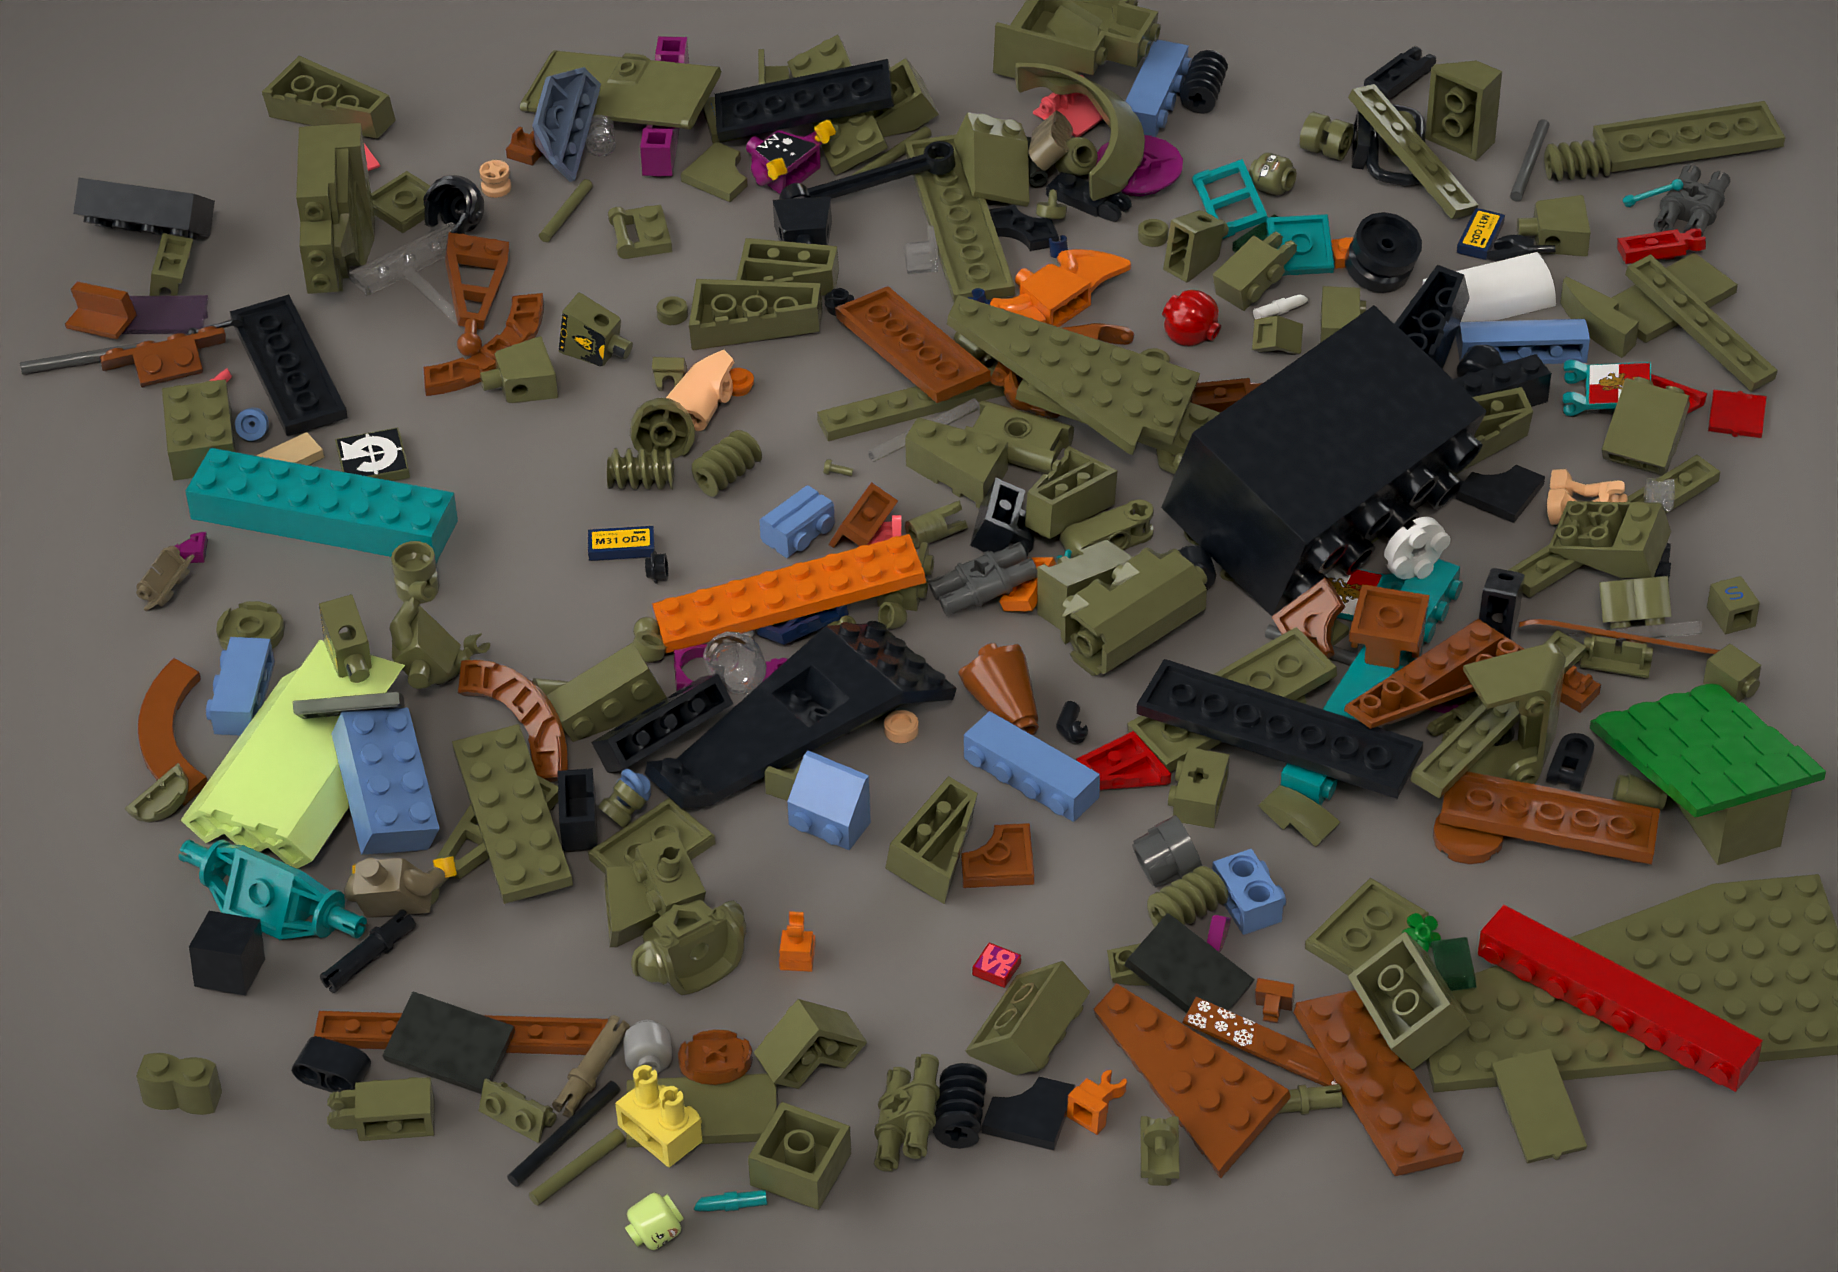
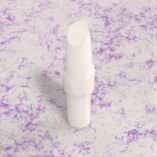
(1280, 306)

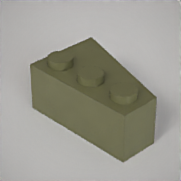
(789, 263)
(1504, 423)
(956, 457)
(1070, 493)
(1073, 575)
(606, 694)
(933, 840)

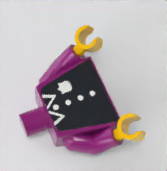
(787, 157)

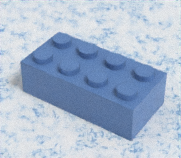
(385, 781)

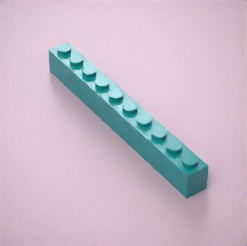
(1442, 587)

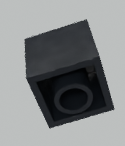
(227, 953)

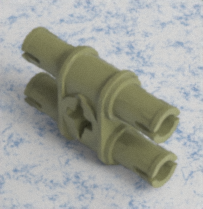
(907, 1112)

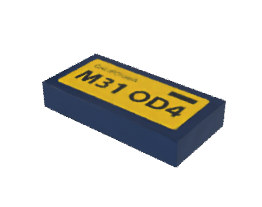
(1480, 233)
(620, 543)

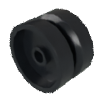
(1383, 252)

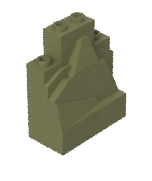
(1075, 35)
(333, 204)

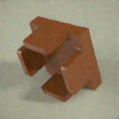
(1388, 624)

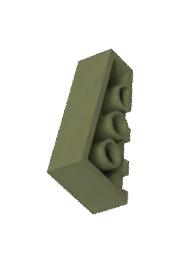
(321, 96)
(752, 311)

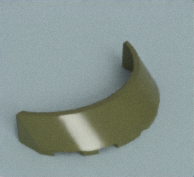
(1127, 134)

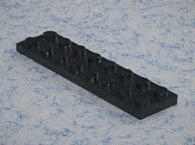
(1280, 728)

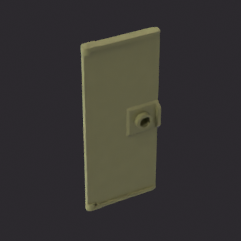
(635, 87)

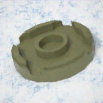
(250, 620)

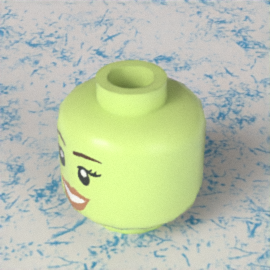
(654, 1221)

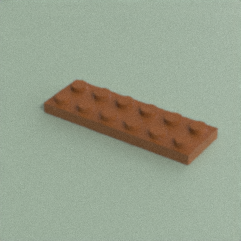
(913, 344)
(1552, 817)
(1378, 1084)

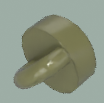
(1051, 208)

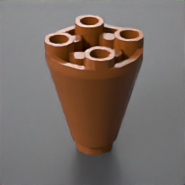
(1003, 684)

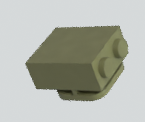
(1646, 426)

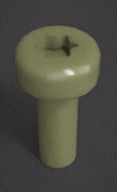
(828, 466)

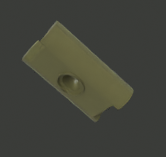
(1031, 439)

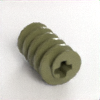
(1577, 158)
(726, 462)
(640, 469)
(1188, 897)

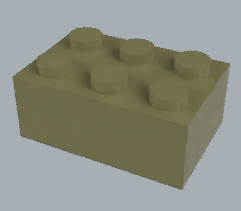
(195, 421)
(1409, 1000)

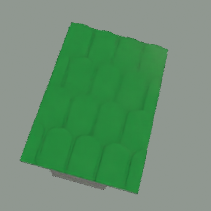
(1716, 764)

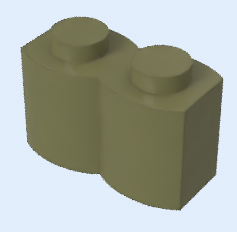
(1635, 601)
(179, 1083)

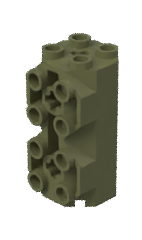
(1142, 605)

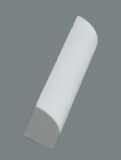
(1508, 288)

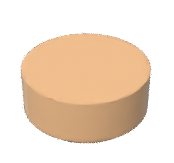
(901, 726)

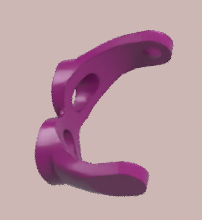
(681, 658)

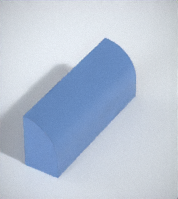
(1550, 339)

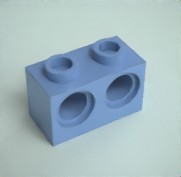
(1252, 895)

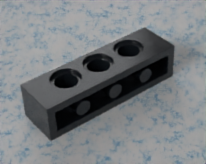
(662, 723)

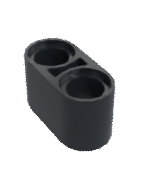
(330, 1065)

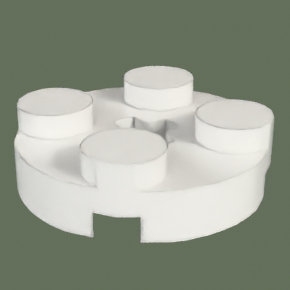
(1416, 549)

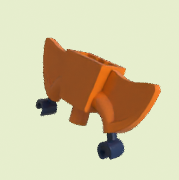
(1059, 292)

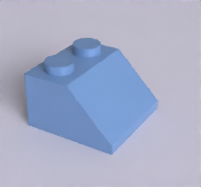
(829, 801)

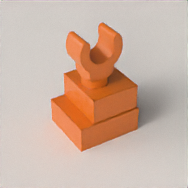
(797, 945)
(1090, 1101)

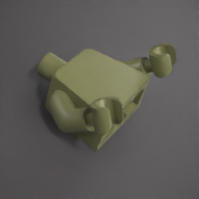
(424, 645)

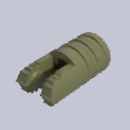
(932, 525)
(1451, 720)

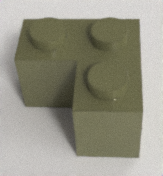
(805, 1039)

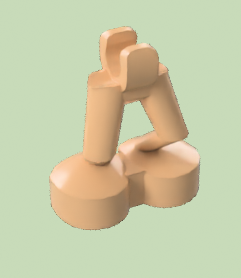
(1562, 490)

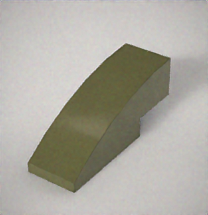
(1604, 322)

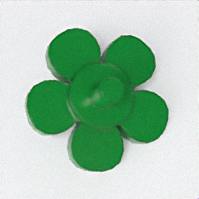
(1422, 929)

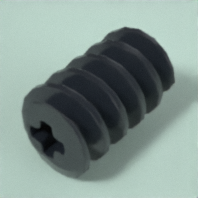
(1203, 81)
(960, 1105)

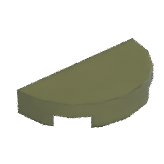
(161, 797)

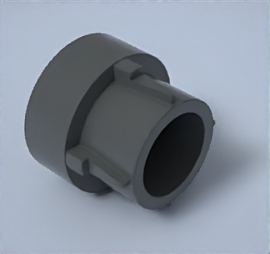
(1166, 852)

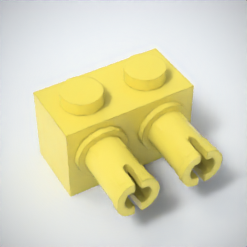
(658, 1118)

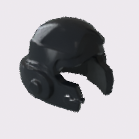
(457, 202)

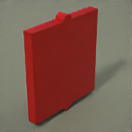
(1737, 413)

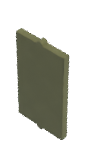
(1538, 1105)

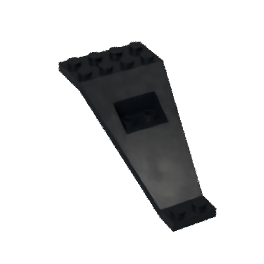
(812, 698)

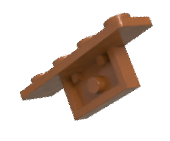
(165, 359)

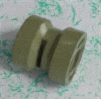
(616, 809)

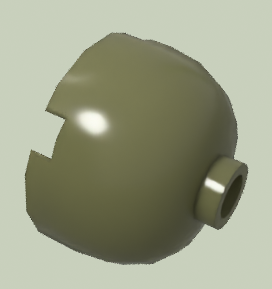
(662, 426)

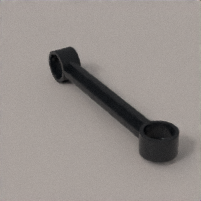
(880, 175)

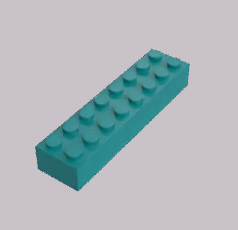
(318, 504)

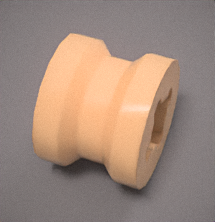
(495, 178)

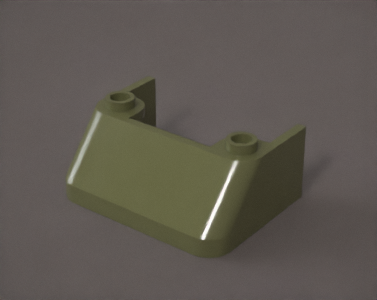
(1535, 683)

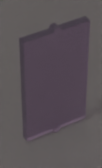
(167, 314)

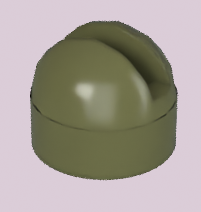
(892, 615)

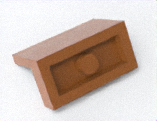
(101, 310)
(866, 516)

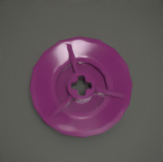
(1158, 169)

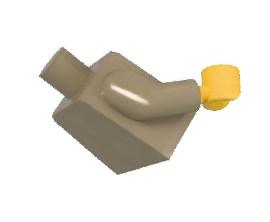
(395, 884)

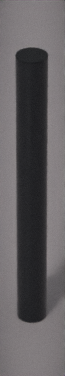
(563, 1133)

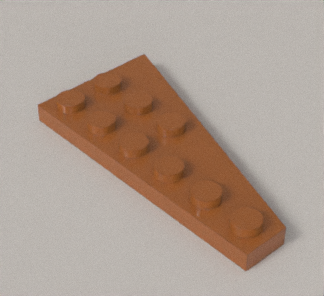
(1210, 1090)

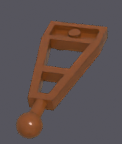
(480, 253)

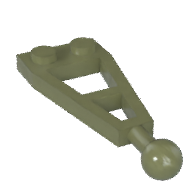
(469, 830)

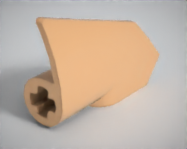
(705, 387)

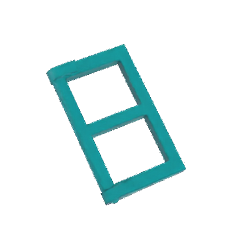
(1207, 177)

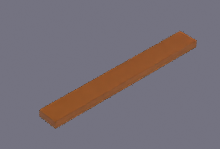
(531, 1034)

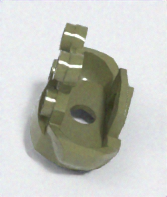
(692, 946)

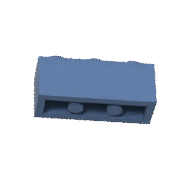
(241, 684)

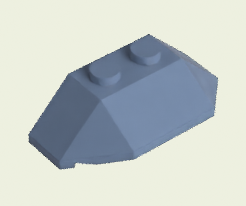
(565, 118)

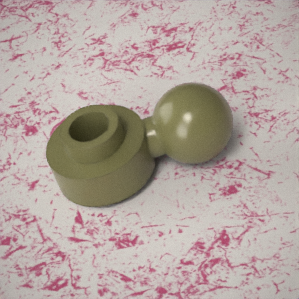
(648, 640)

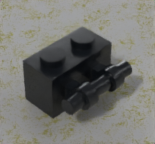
(999, 517)

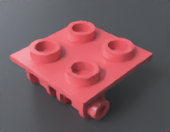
(1075, 107)

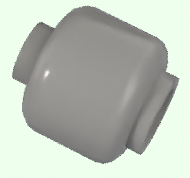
(647, 1044)

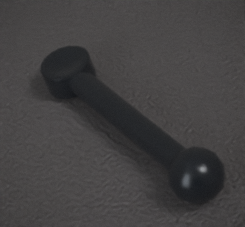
(237, 321)

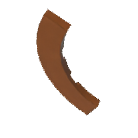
(521, 326)
(529, 706)
(157, 724)

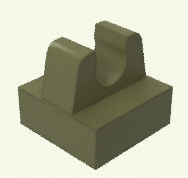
(668, 368)

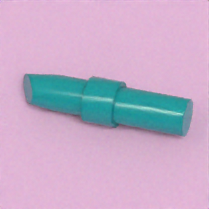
(731, 1201)

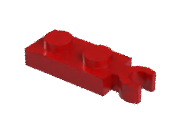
(1660, 245)

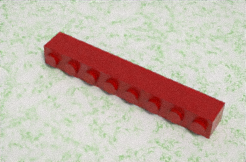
(1620, 998)

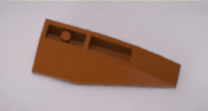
(1431, 677)

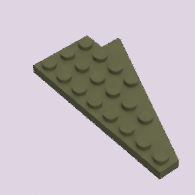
(1096, 381)

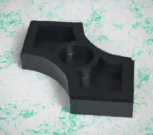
(1024, 228)

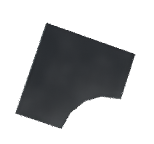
(1502, 493)
(1032, 1116)

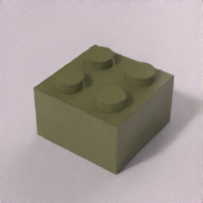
(799, 1155)

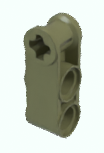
(1117, 526)

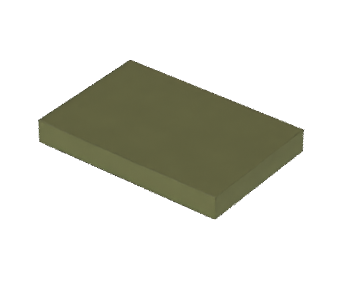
(656, 823)
(1362, 926)

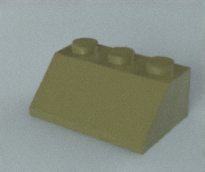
(1463, 107)
(1030, 1019)

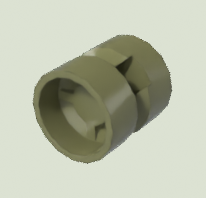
(1322, 134)
(413, 563)

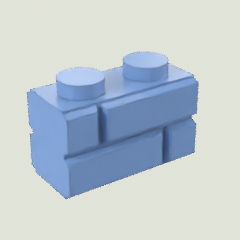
(797, 521)

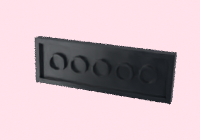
(803, 100)
(289, 366)

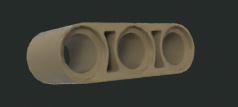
(1049, 140)

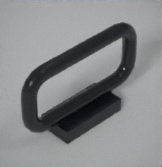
(1366, 148)

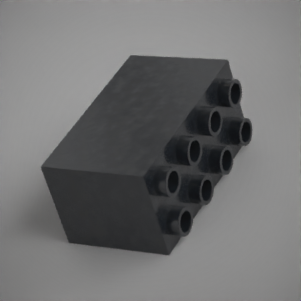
(1325, 461)

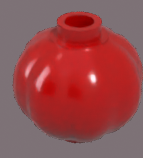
(1191, 318)

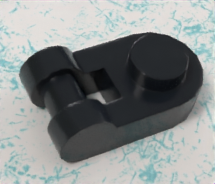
(1573, 751)

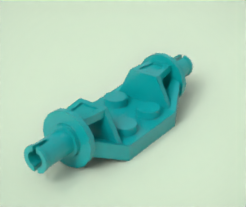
(270, 892)

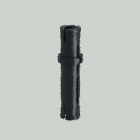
(379, 941)

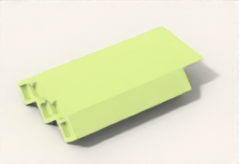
(283, 772)

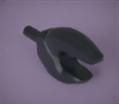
(1514, 246)

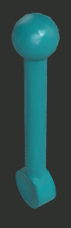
(1630, 200)

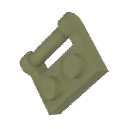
(649, 227)

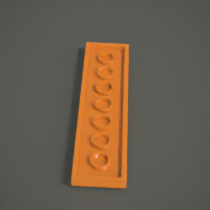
(789, 592)

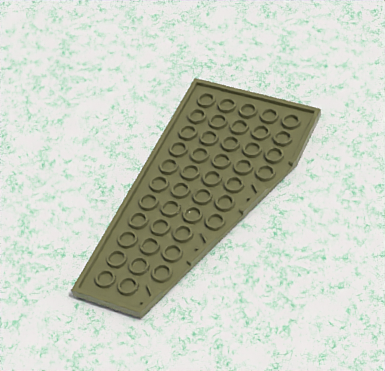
(1738, 949)

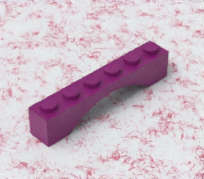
(660, 142)

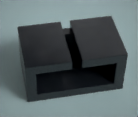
(577, 809)

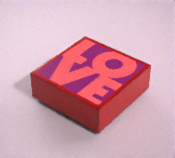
(996, 965)

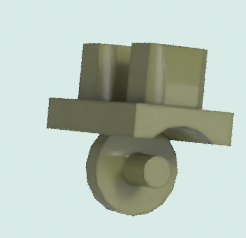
(1159, 1149)

